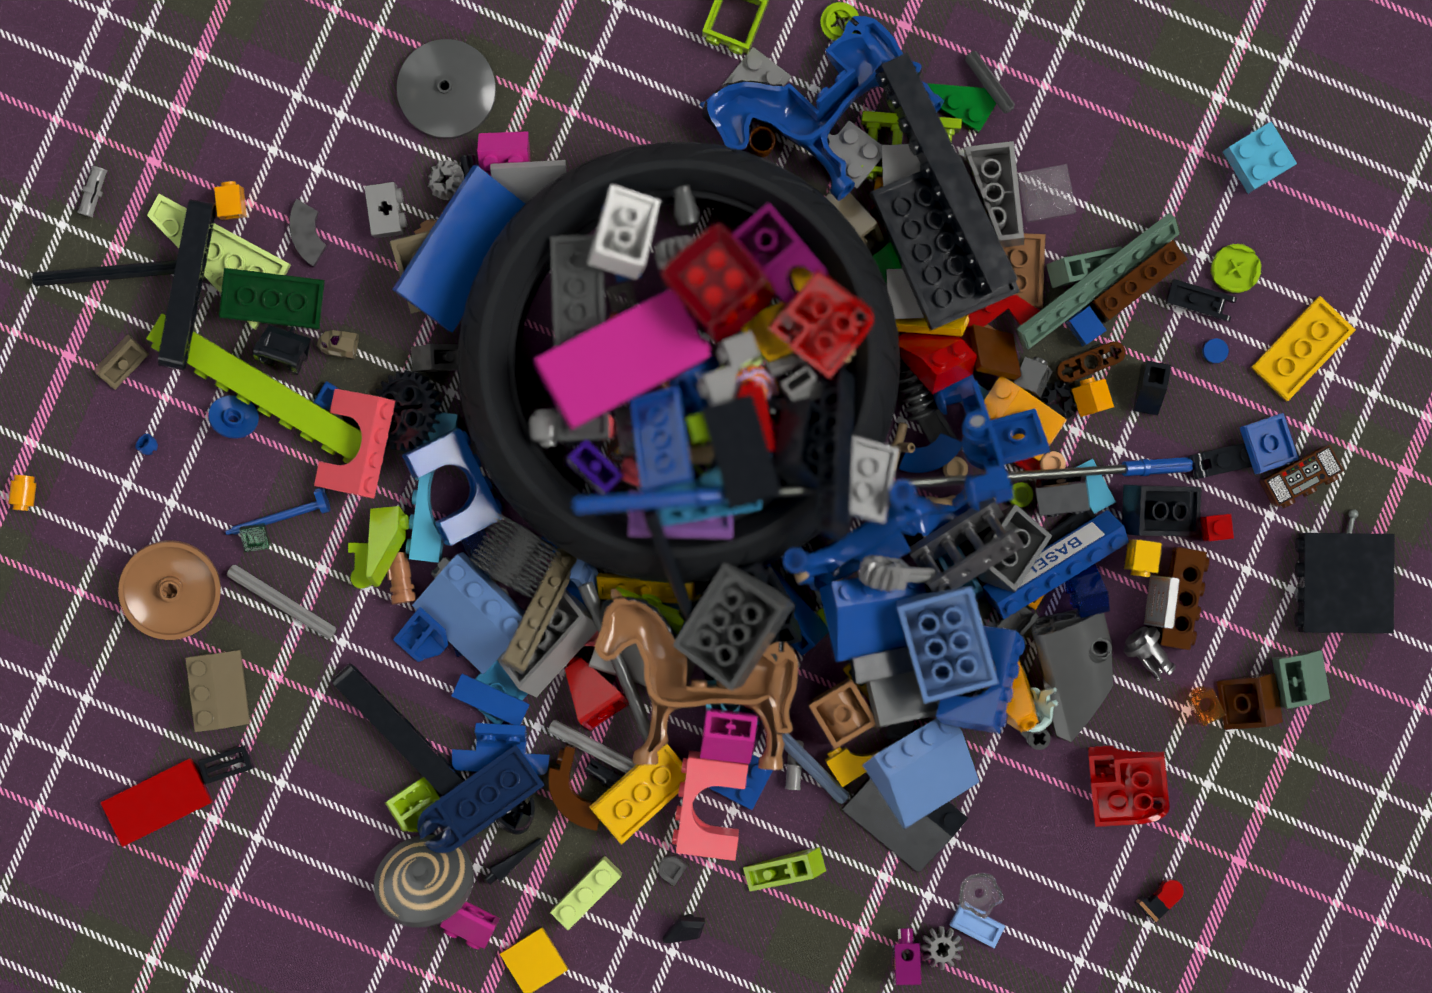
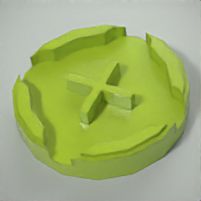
(1235, 268)

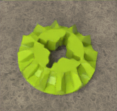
(828, 18)

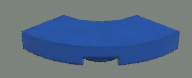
(931, 456)

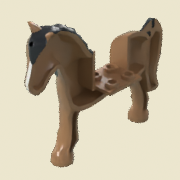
(765, 692)

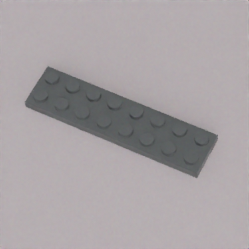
(576, 310)

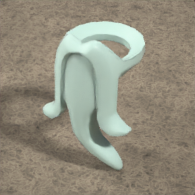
(1043, 707)

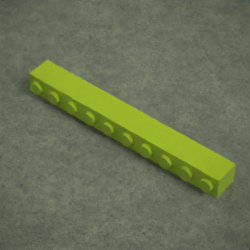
(268, 394)

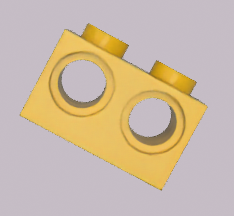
(1142, 557)

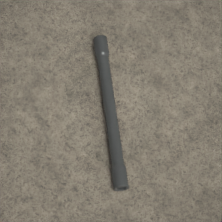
(593, 604)

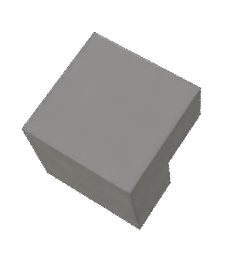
(802, 385)

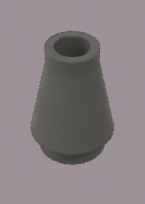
(685, 206)

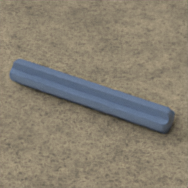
(801, 756)

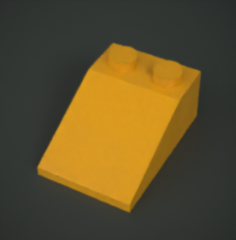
(1008, 399)

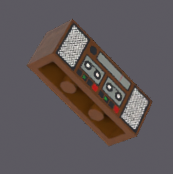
(1302, 477)

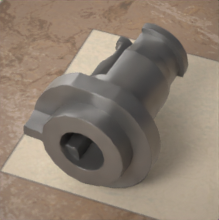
(1144, 644)

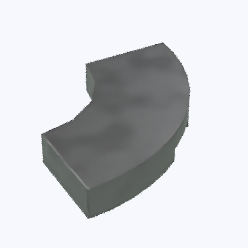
(304, 232)

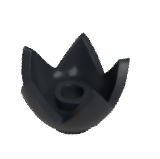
(519, 818)

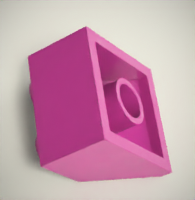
(472, 925)

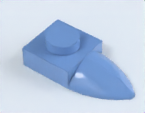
(583, 572)

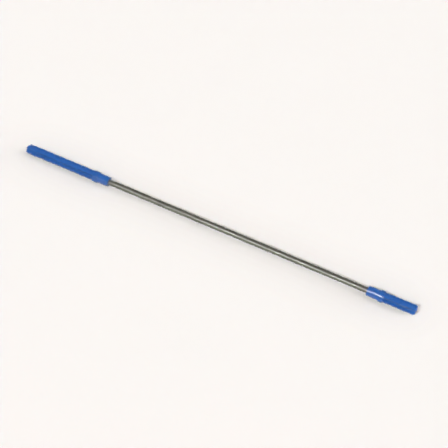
(701, 497)

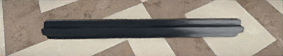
(104, 273)

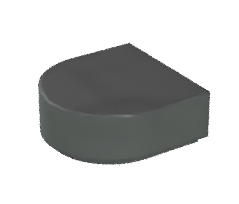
(671, 869)

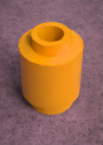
(22, 492)

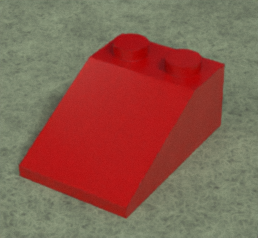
(937, 358)

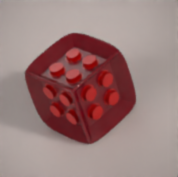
(718, 283)

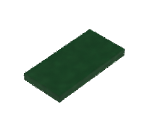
(271, 298)

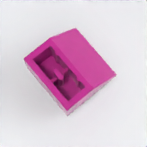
(502, 148)
(728, 735)

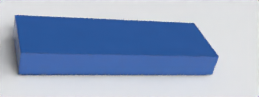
(490, 700)

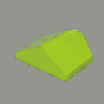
(410, 803)

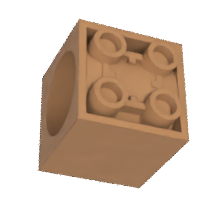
(842, 712)

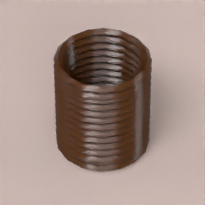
(761, 130)

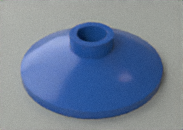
(232, 408)

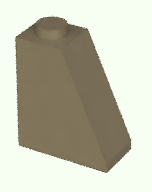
(861, 220)

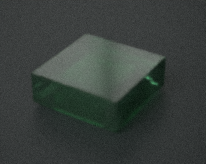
(254, 537)

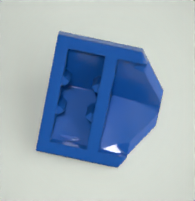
(422, 636)

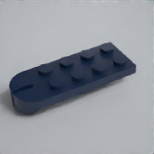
(479, 801)

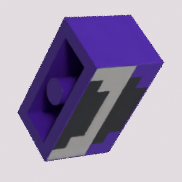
(594, 468)

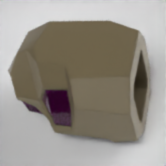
(339, 343)

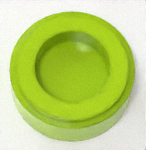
(1022, 494)

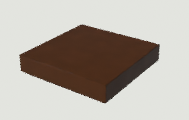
(994, 352)

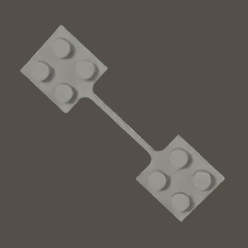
(849, 144)
(897, 164)

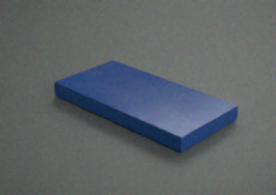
(661, 440)

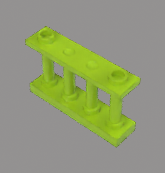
(876, 120)

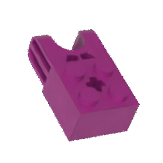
(782, 255)

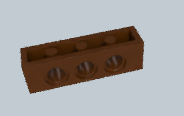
(1138, 281)
(1199, 563)

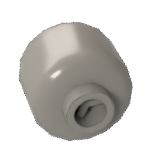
(544, 427)

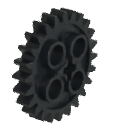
(412, 425)

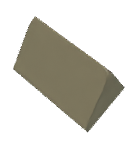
(121, 361)

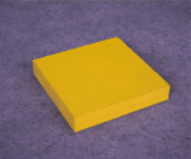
(534, 961)

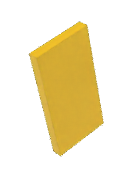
(1303, 348)
(639, 795)

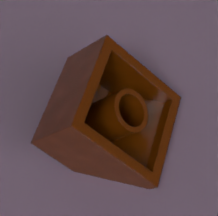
(1250, 701)

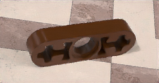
(1094, 352)

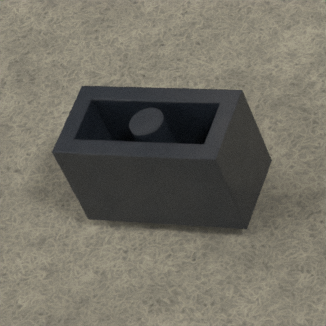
(1062, 495)

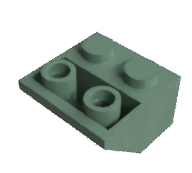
(1301, 679)

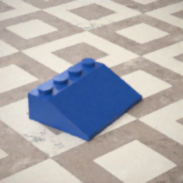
(863, 617)

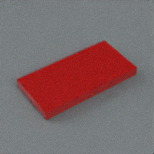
(156, 802)

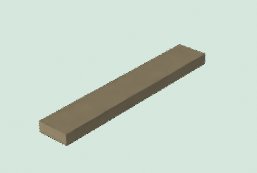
(539, 612)

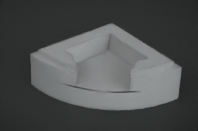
(441, 565)

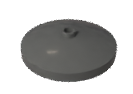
(450, 111)

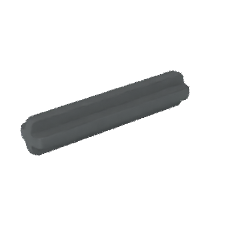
(990, 82)

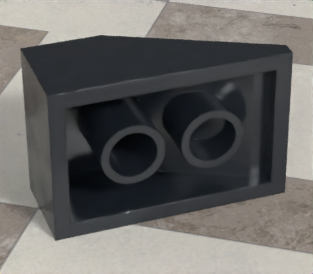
(1161, 510)

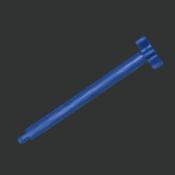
(321, 503)

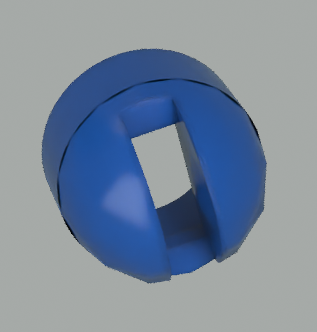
(146, 444)

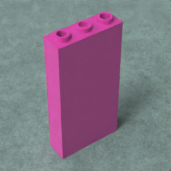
(622, 359)

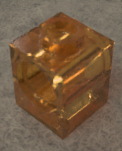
(1215, 709)

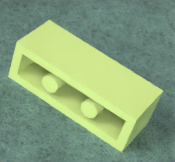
(586, 893)

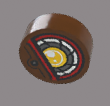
(613, 452)

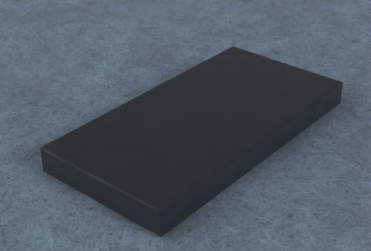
(741, 451)

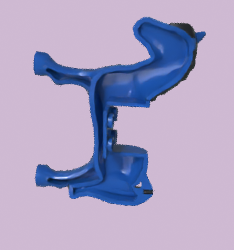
(788, 111)

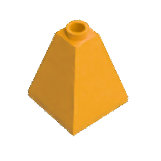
(1021, 709)

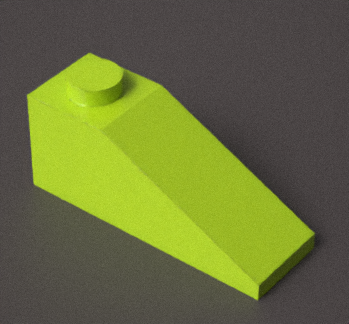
(386, 537)
(785, 869)

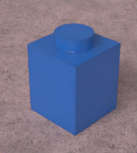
(1085, 326)

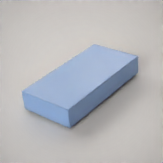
(982, 929)

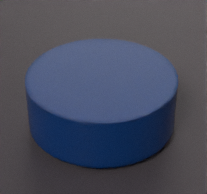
(1215, 351)

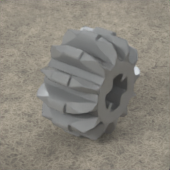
(669, 249)
(932, 947)

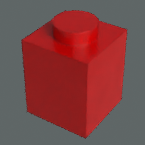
(1217, 527)

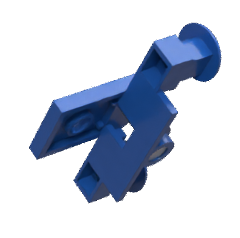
(989, 442)

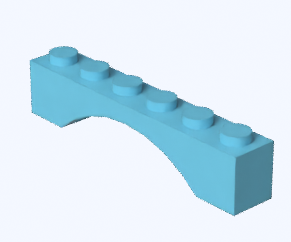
(426, 540)

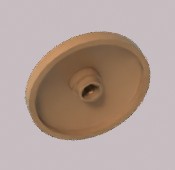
(169, 590)

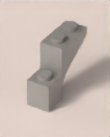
(733, 353)

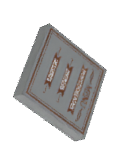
(1161, 601)

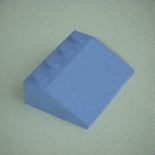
(472, 611)
(947, 643)
(923, 771)

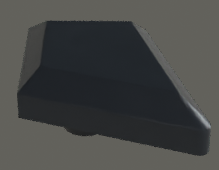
(685, 929)

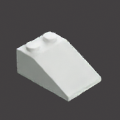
(624, 232)

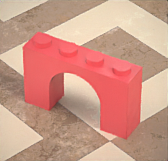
(374, 419)
(693, 834)

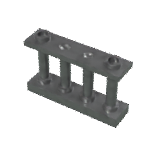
(955, 533)

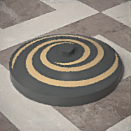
(422, 885)

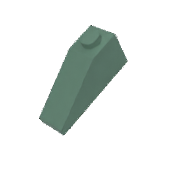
(1075, 268)

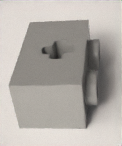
(379, 196)

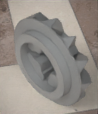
(447, 168)

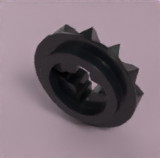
(1065, 390)

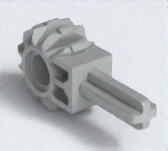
(891, 573)

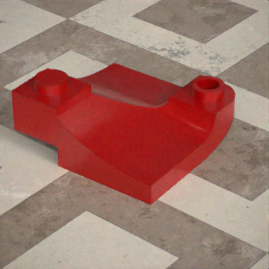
(822, 323)
(1127, 785)

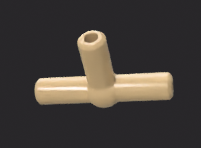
(899, 441)

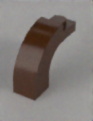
(564, 796)

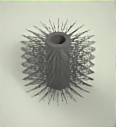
(515, 555)

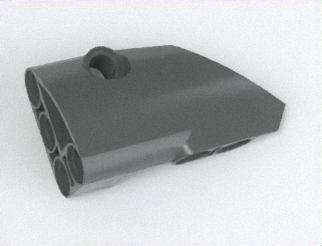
(1074, 666)

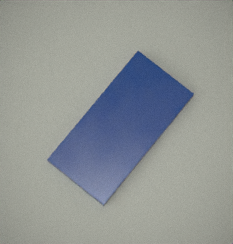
(454, 249)

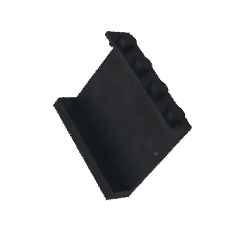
(1345, 583)

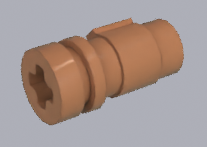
(400, 578)

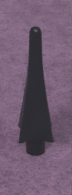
(503, 868)

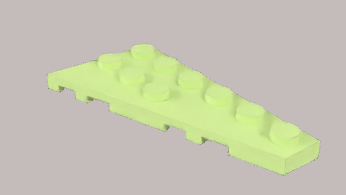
(225, 248)

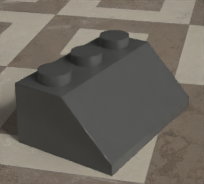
(1012, 570)

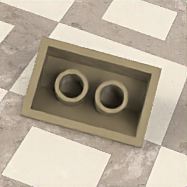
(217, 690)

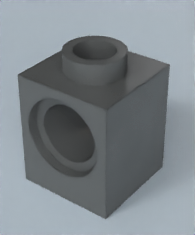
(1034, 376)

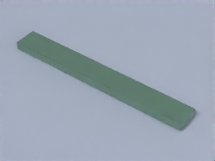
(1098, 281)

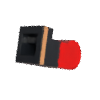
(1161, 901)

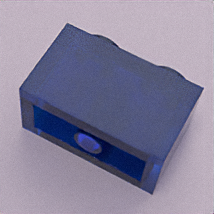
(1088, 592)

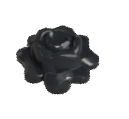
(775, 406)

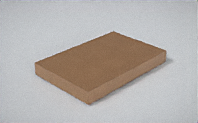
(1029, 268)

